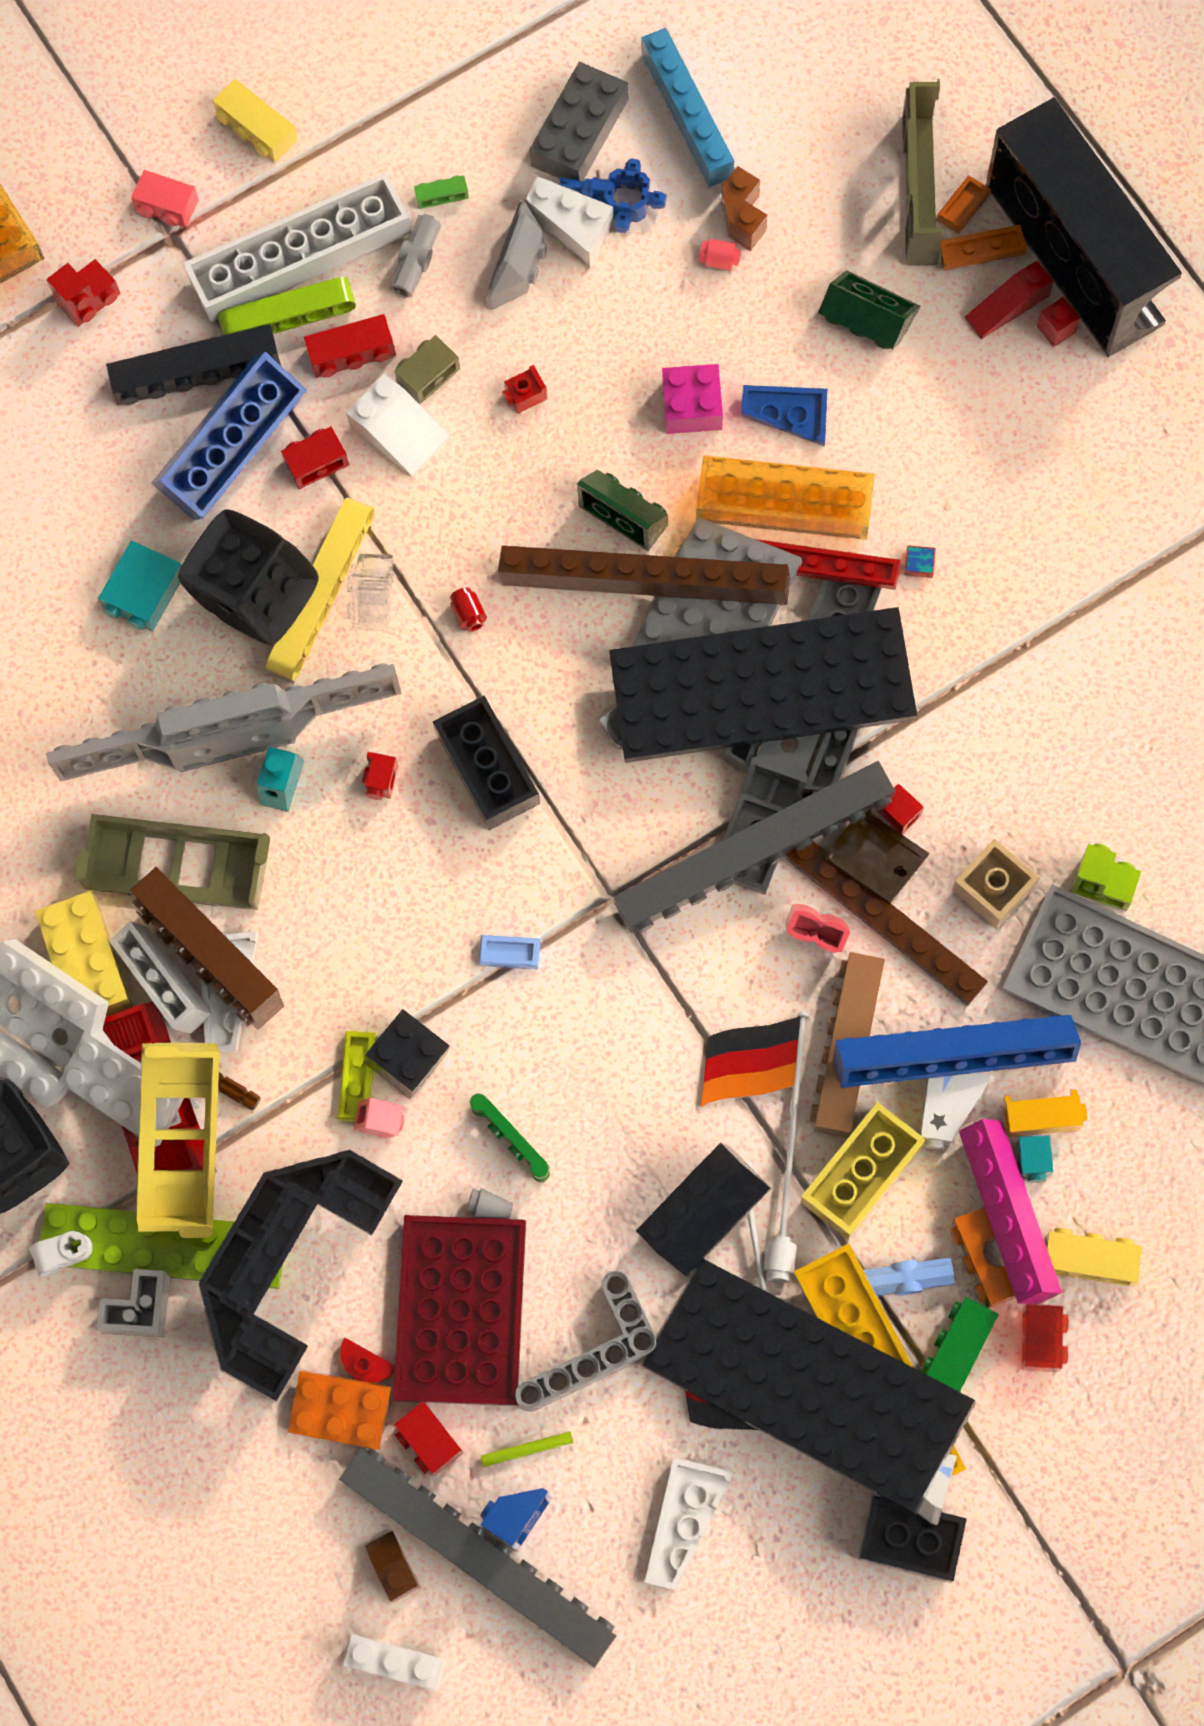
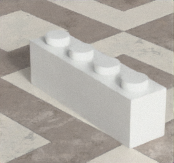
(160, 977)

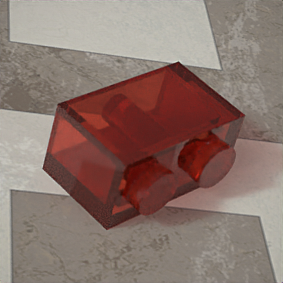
(1043, 1338)

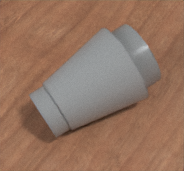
(488, 1205)

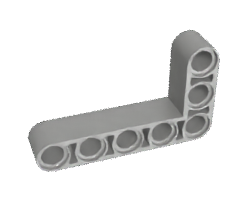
(597, 1355)

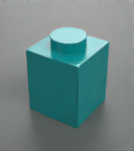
(1035, 1158)

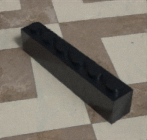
(188, 365)

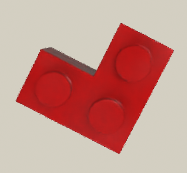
(83, 292)

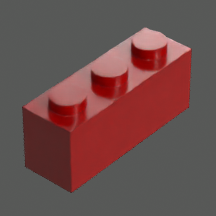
(350, 346)

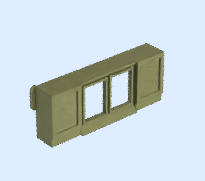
(921, 234)
(116, 850)

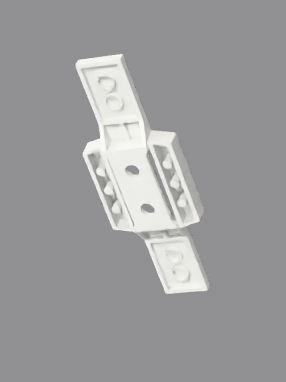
(90, 1060)

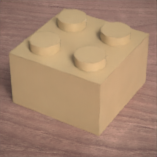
(995, 883)

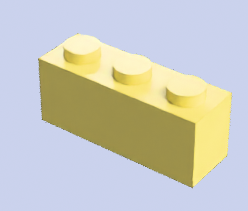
(254, 120)
(1093, 1257)

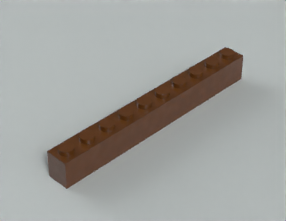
(644, 575)

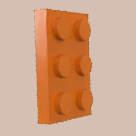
(339, 1409)

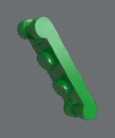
(501, 1128)

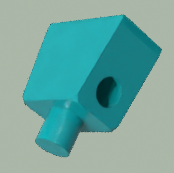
(281, 775)

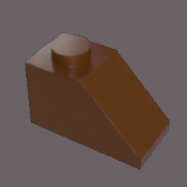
(392, 1567)

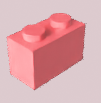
(164, 199)

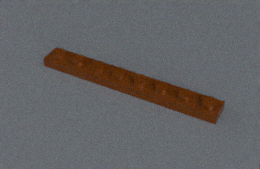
(891, 925)

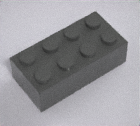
(579, 123)

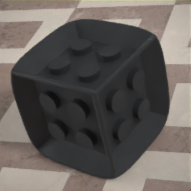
(248, 576)
(27, 1149)

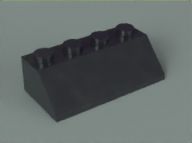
(703, 1209)

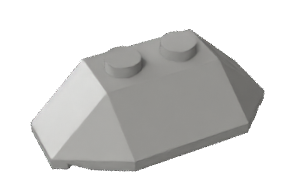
(518, 259)

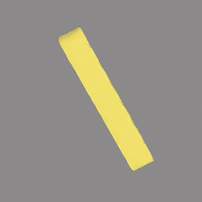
(332, 567)

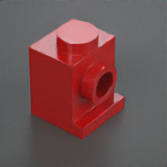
(526, 398)
(380, 776)

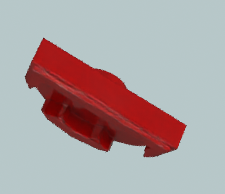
(364, 1364)

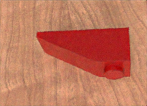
(1011, 299)

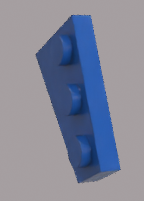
(789, 409)

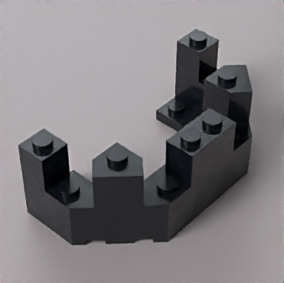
(257, 1248)

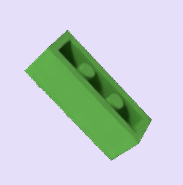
(441, 191)

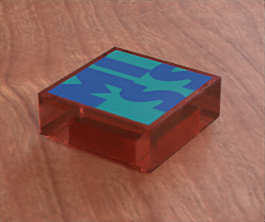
(920, 561)

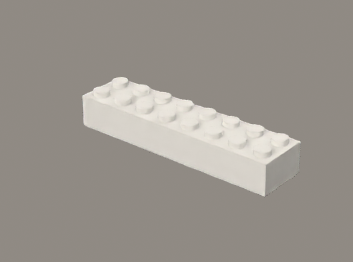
(299, 246)

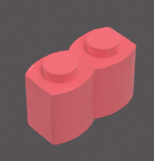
(809, 926)

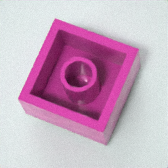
(692, 398)

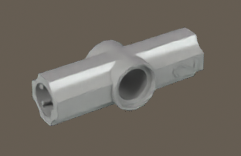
(415, 256)

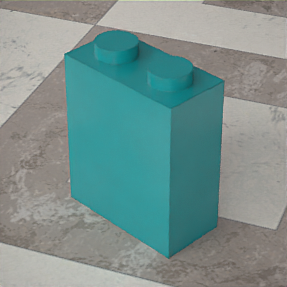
(140, 587)

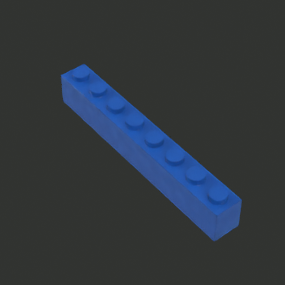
(956, 1051)

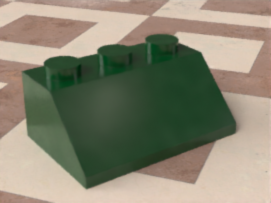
(868, 310)
(622, 508)

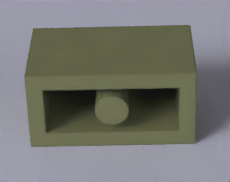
(427, 369)

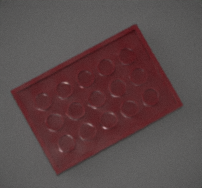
(460, 1310)

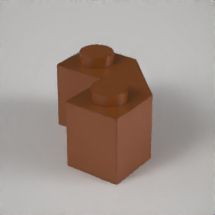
(743, 220)

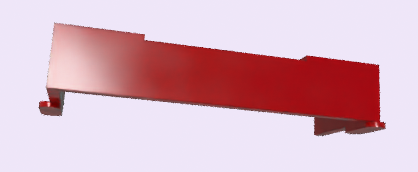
(128, 1032)

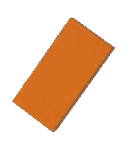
(963, 204)

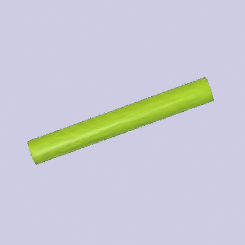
(526, 1449)

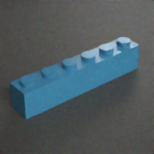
(687, 107)

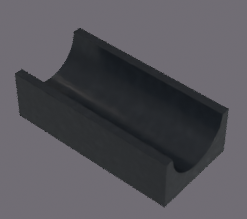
(1080, 225)

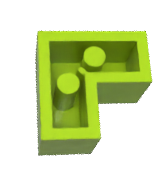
(1104, 879)

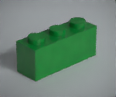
(961, 1343)

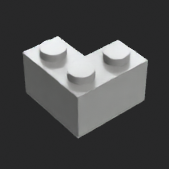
(143, 1312)

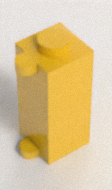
(1044, 1115)

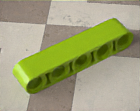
(291, 308)

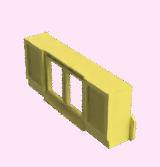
(177, 1197)

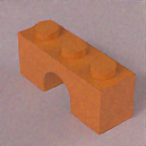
(972, 1233)

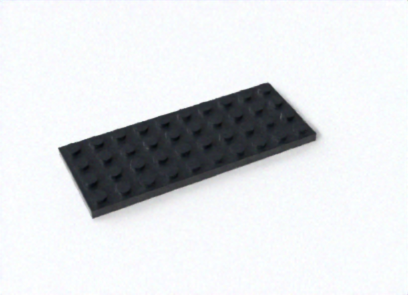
(762, 684)
(810, 1385)

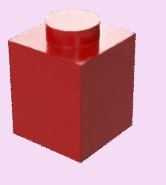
(1058, 321)
(902, 811)

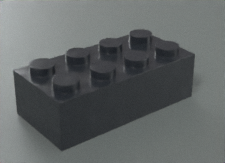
(486, 762)

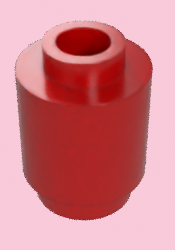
(467, 609)

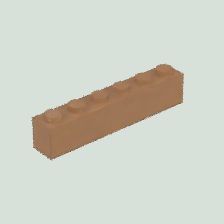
(854, 1020)

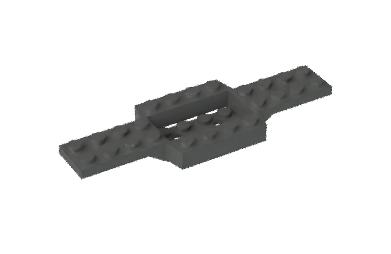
(780, 777)

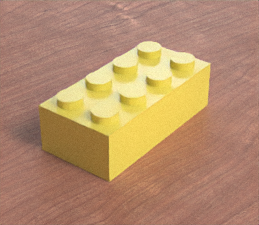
(81, 948)
(862, 1171)

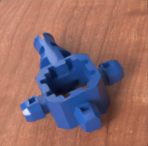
(604, 190)

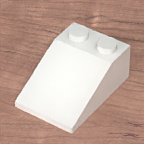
(396, 425)

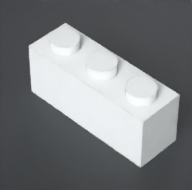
(394, 1662)

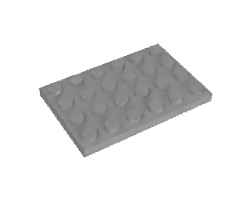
(687, 617)

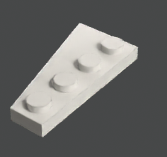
(223, 1024)
(685, 1514)

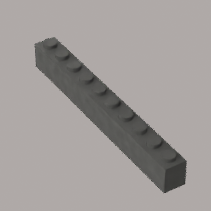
(754, 847)
(478, 1558)

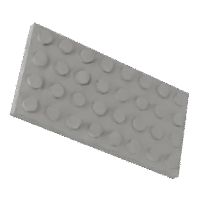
(1114, 981)

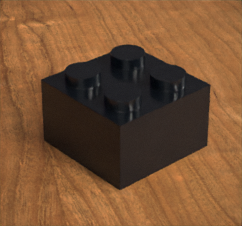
(406, 1053)

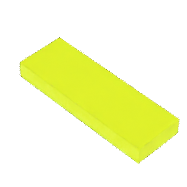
(356, 1076)

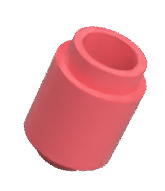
(719, 254)

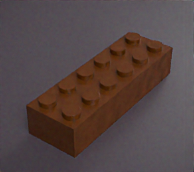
(207, 949)

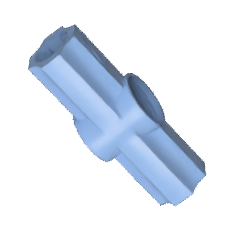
(911, 1276)

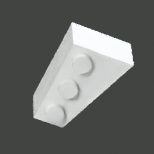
(571, 217)

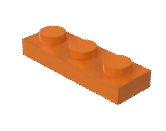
(983, 247)

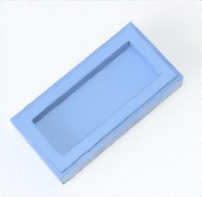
(509, 952)

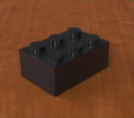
(910, 1542)

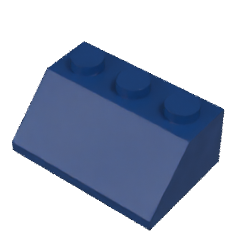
(515, 1515)

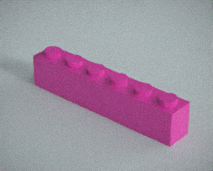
(1010, 1212)

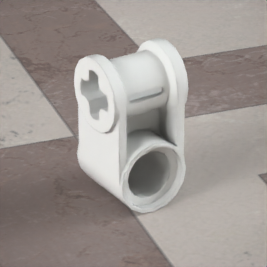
(56, 1253)

